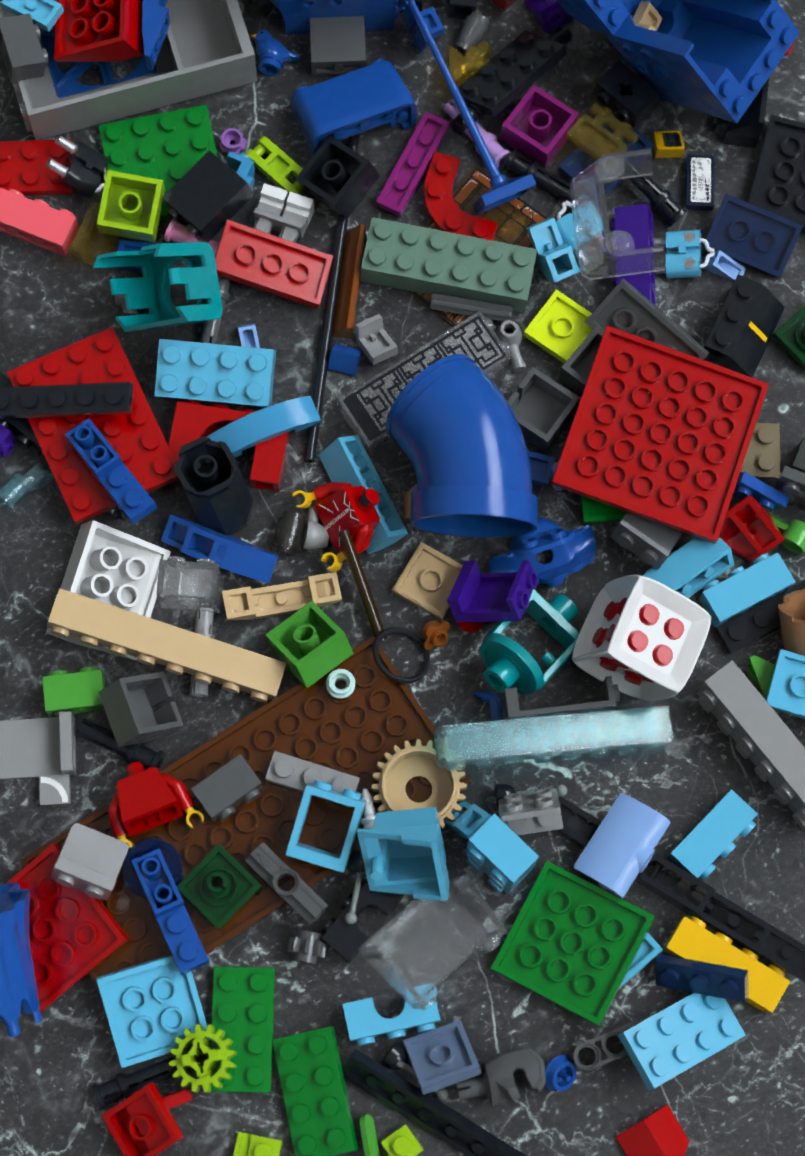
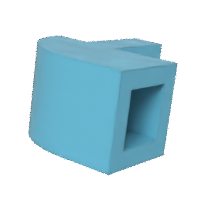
(553, 256)

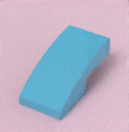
(468, 820)

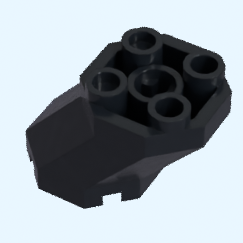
(214, 485)

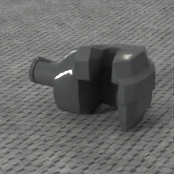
(498, 1078)

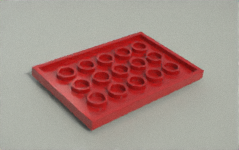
(132, 435)

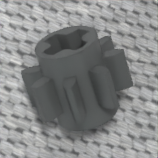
(307, 947)

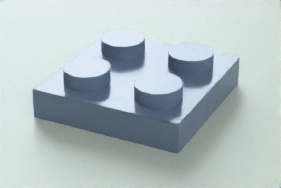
(442, 1057)

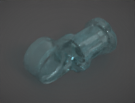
(18, 486)

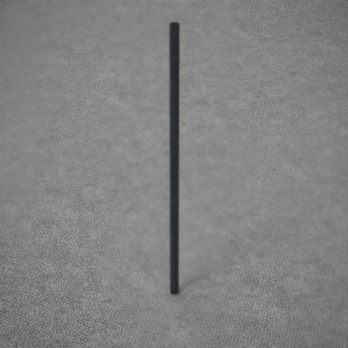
(328, 323)

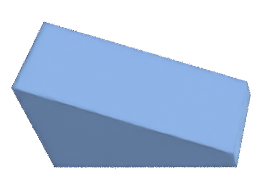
(724, 266)
(248, 335)

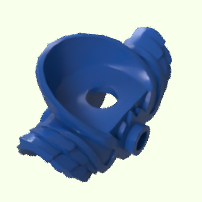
(569, 550)

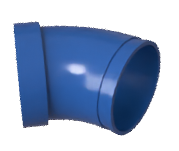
(463, 453)

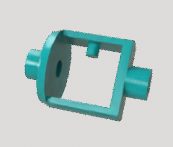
(512, 665)

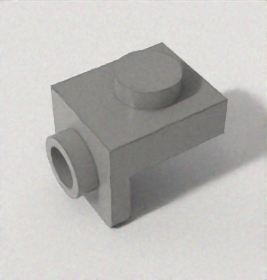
(375, 340)

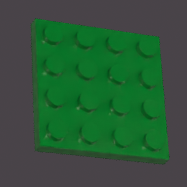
(159, 145)
(573, 943)

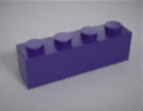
(639, 223)

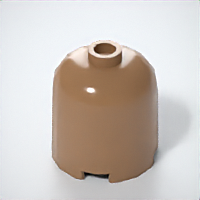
(793, 621)

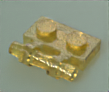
(597, 140)

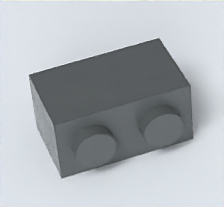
(21, 48)
(227, 789)

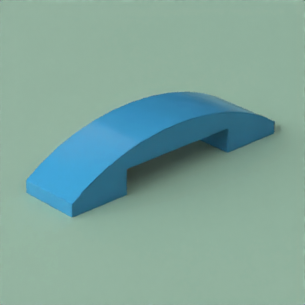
(268, 423)

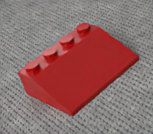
(98, 30)

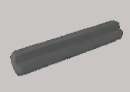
(470, 306)

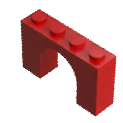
(198, 420)

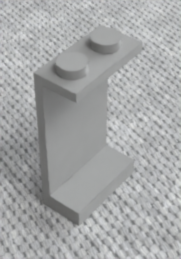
(37, 747)

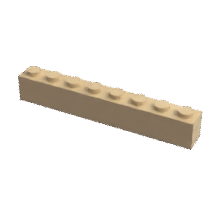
(166, 645)

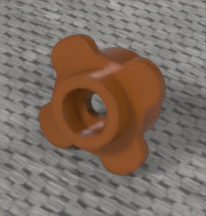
(435, 634)

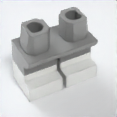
(283, 213)

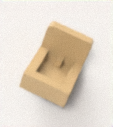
(647, 16)

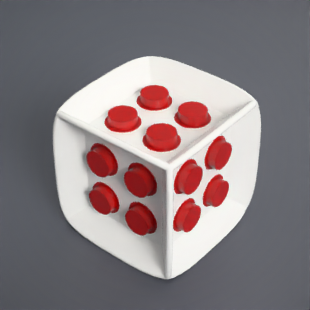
(642, 637)

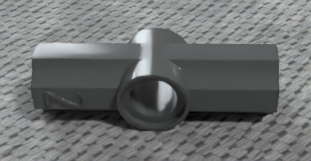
(273, 869)

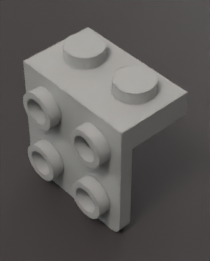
(90, 861)

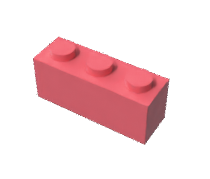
(37, 222)

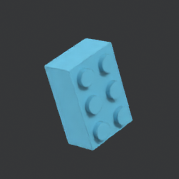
(500, 855)

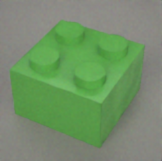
(309, 644)

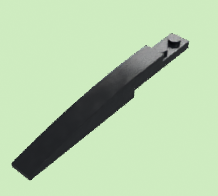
(699, 900)

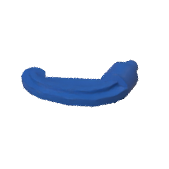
(494, 701)

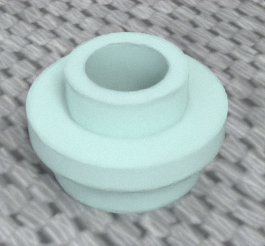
(340, 674)

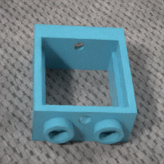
(316, 855)

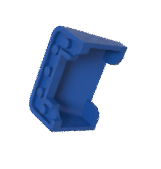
(353, 104)

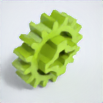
(202, 1045)

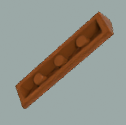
(349, 282)

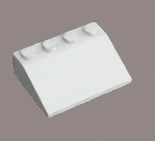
(114, 571)

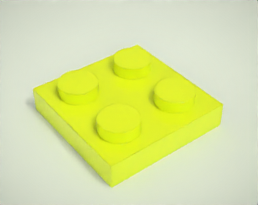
(559, 326)

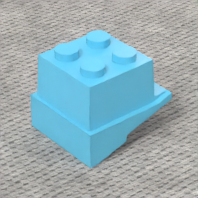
(406, 854)

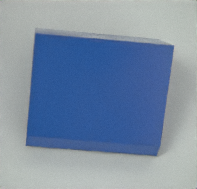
(344, 359)

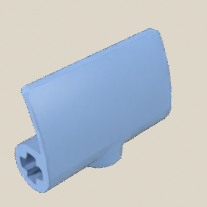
(622, 845)

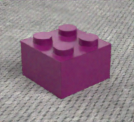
(538, 126)

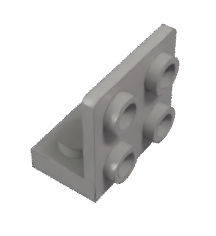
(531, 812)

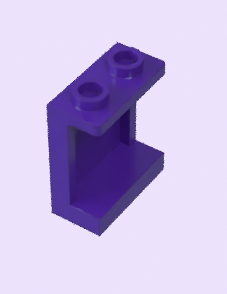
(491, 595)

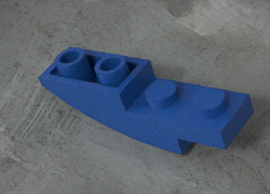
(110, 471)
(225, 550)
(170, 912)

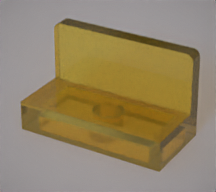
(89, 241)

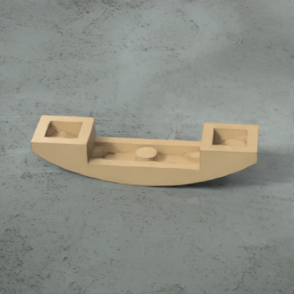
(282, 598)

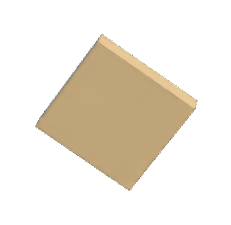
(428, 580)

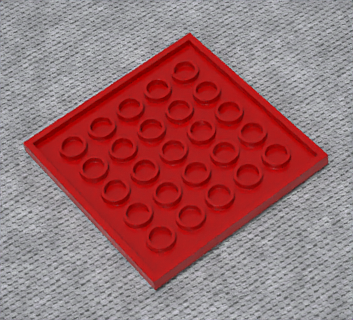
(660, 434)

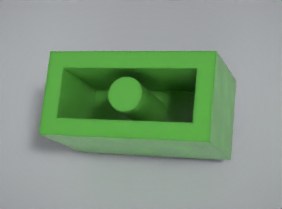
(73, 691)

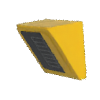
(668, 144)

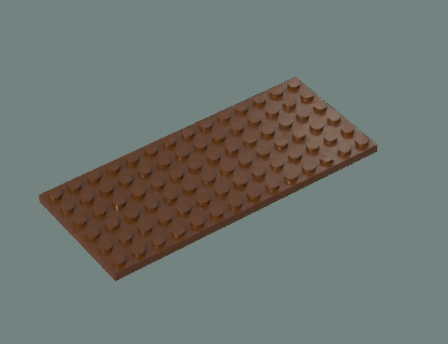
(302, 723)

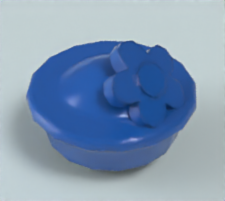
(560, 1073)

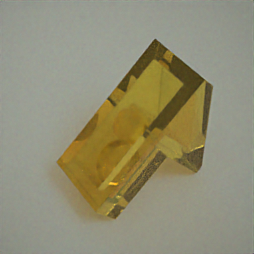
(464, 67)

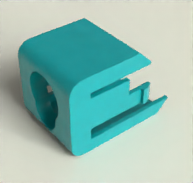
(153, 288)

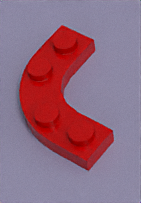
(441, 204)

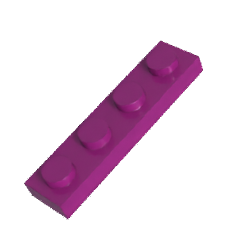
(412, 164)

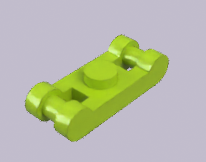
(276, 166)

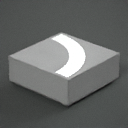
(55, 790)

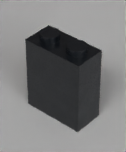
(207, 197)

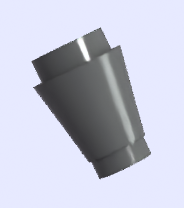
(472, 31)

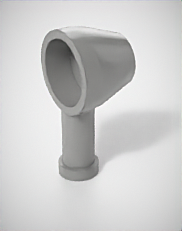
(513, 340)
(315, 534)

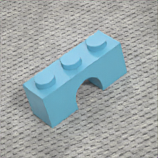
(366, 1024)

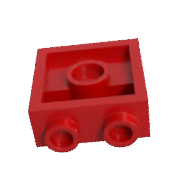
(142, 1124)

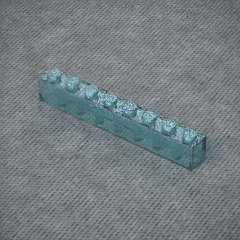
(553, 737)

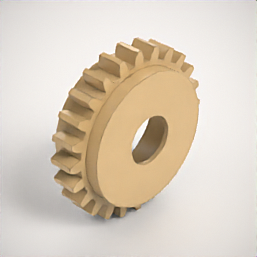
(412, 763)

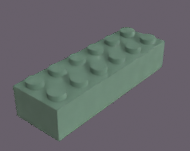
(447, 264)

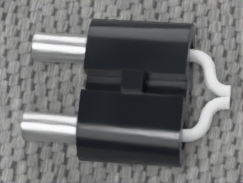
(82, 167)

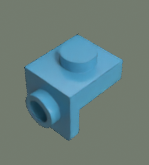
(243, 166)

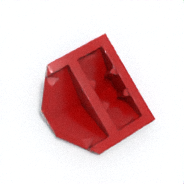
(750, 529)
(655, 1136)

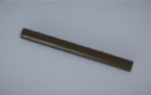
(361, 582)

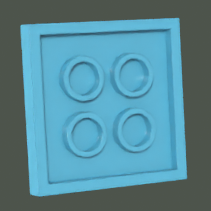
(149, 1008)

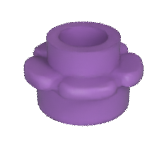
(232, 135)

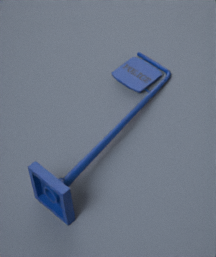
(501, 189)

